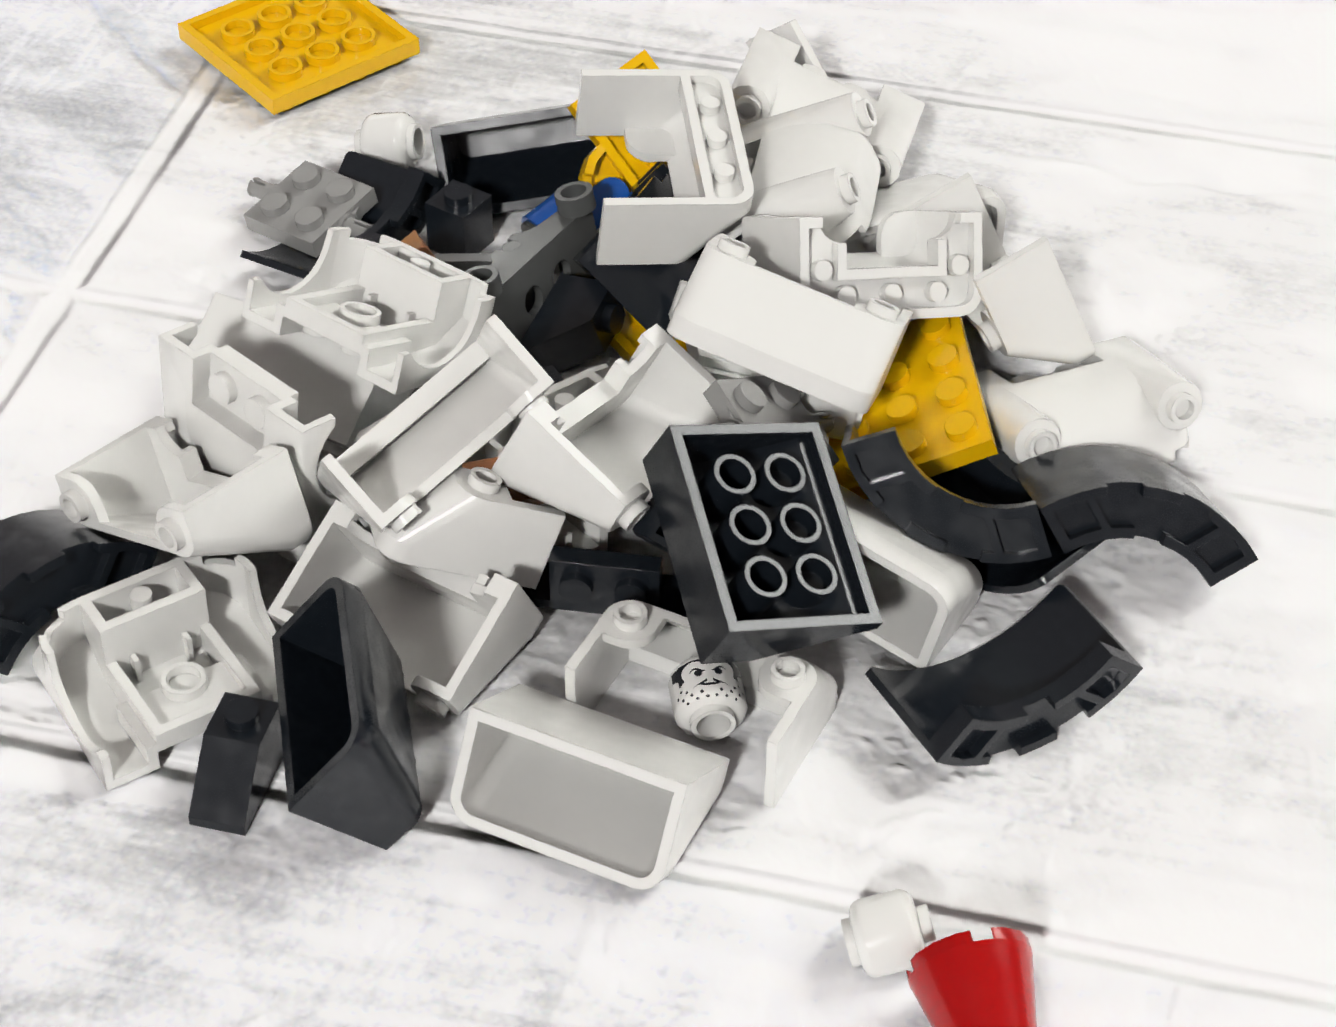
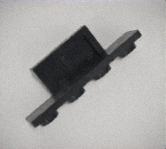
(597, 579)

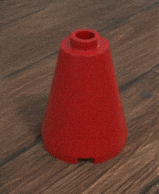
(976, 981)

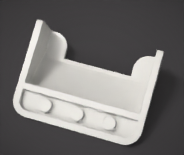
(436, 429)

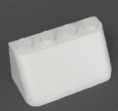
(308, 365)
(916, 588)
(582, 785)

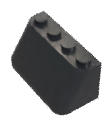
(512, 155)
(345, 719)

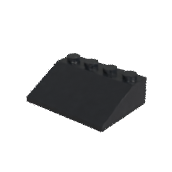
(758, 538)

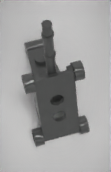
(525, 266)

